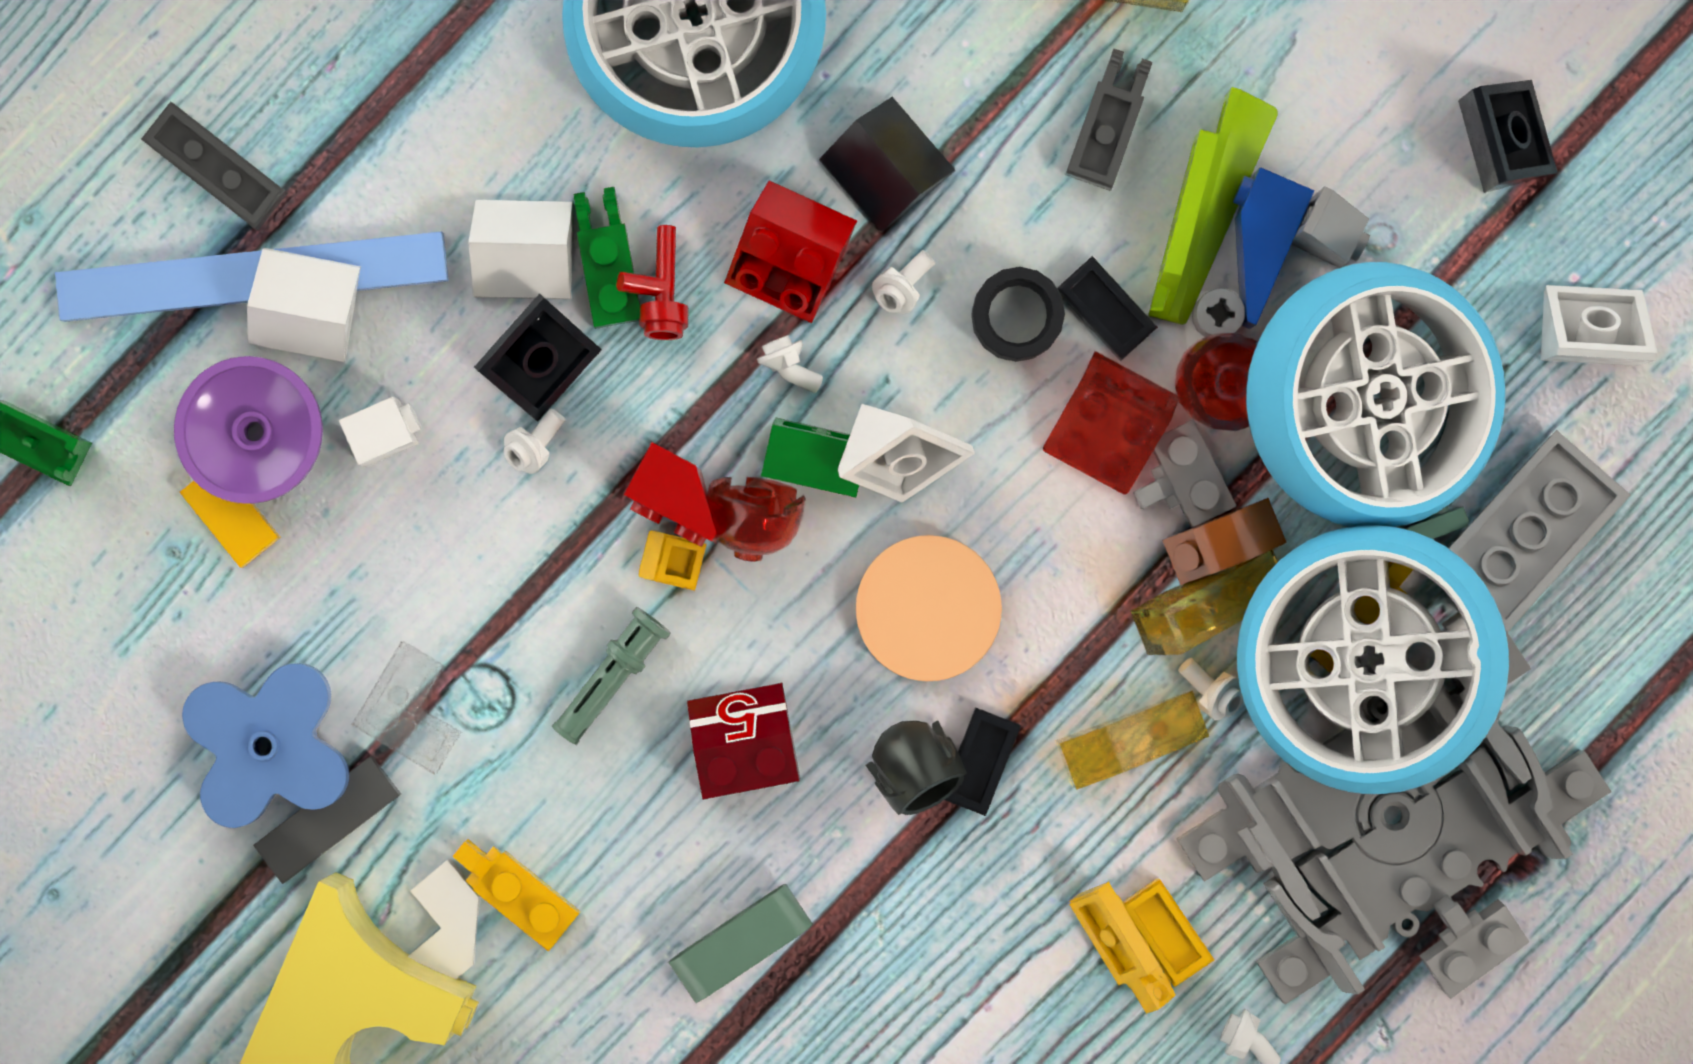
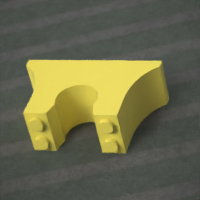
(348, 979)

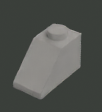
(1332, 229)

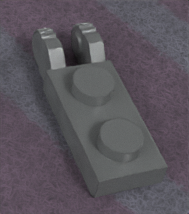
(1108, 126)

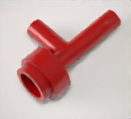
(663, 317)

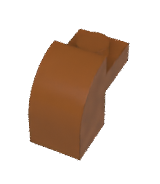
(1224, 541)

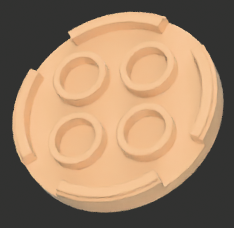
(928, 608)

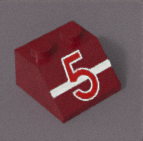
(742, 741)

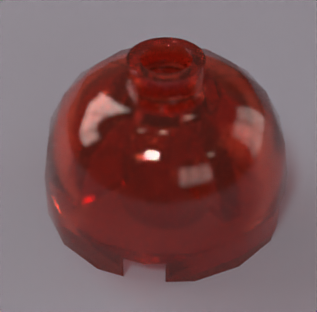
(1214, 380)
(756, 516)

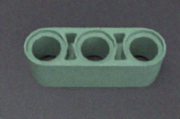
(740, 943)

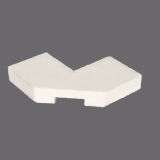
(456, 911)

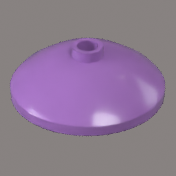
(215, 423)

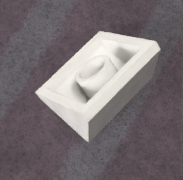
(521, 249)
(302, 304)
(1596, 326)
(898, 454)

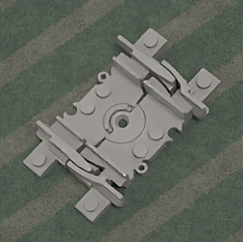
(1388, 866)

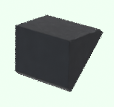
(1507, 134)
(886, 163)
(538, 357)

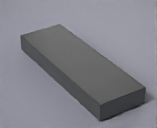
(214, 166)
(314, 832)

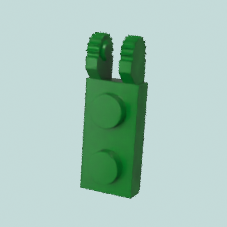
(603, 256)

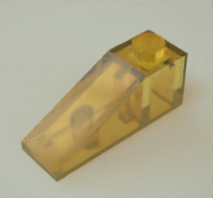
(1199, 608)
(1131, 740)

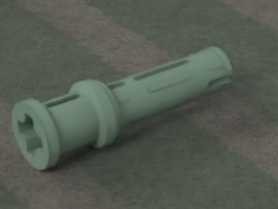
(624, 657)

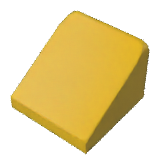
(671, 560)

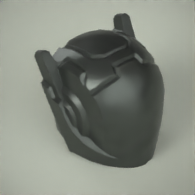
(916, 766)

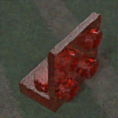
(1111, 423)

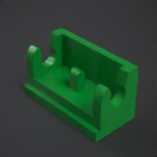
(41, 444)
(807, 457)

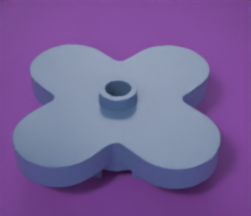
(287, 714)

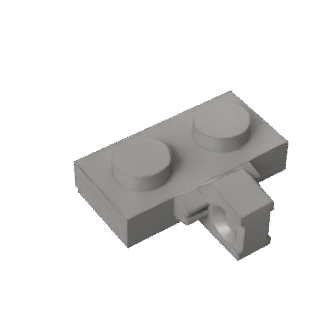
(1186, 477)
(1471, 944)

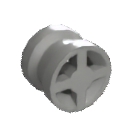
(1208, 321)

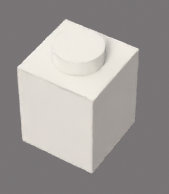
(381, 431)

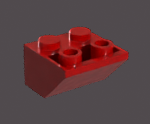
(789, 251)
(675, 490)

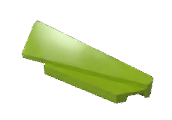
(1206, 201)

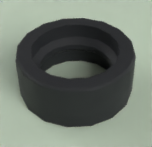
(1026, 278)

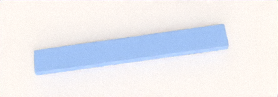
(230, 277)

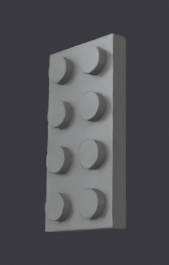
(1538, 525)

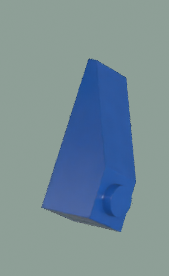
(1264, 232)

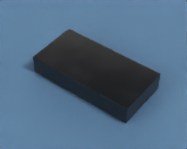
(1106, 308)
(984, 756)

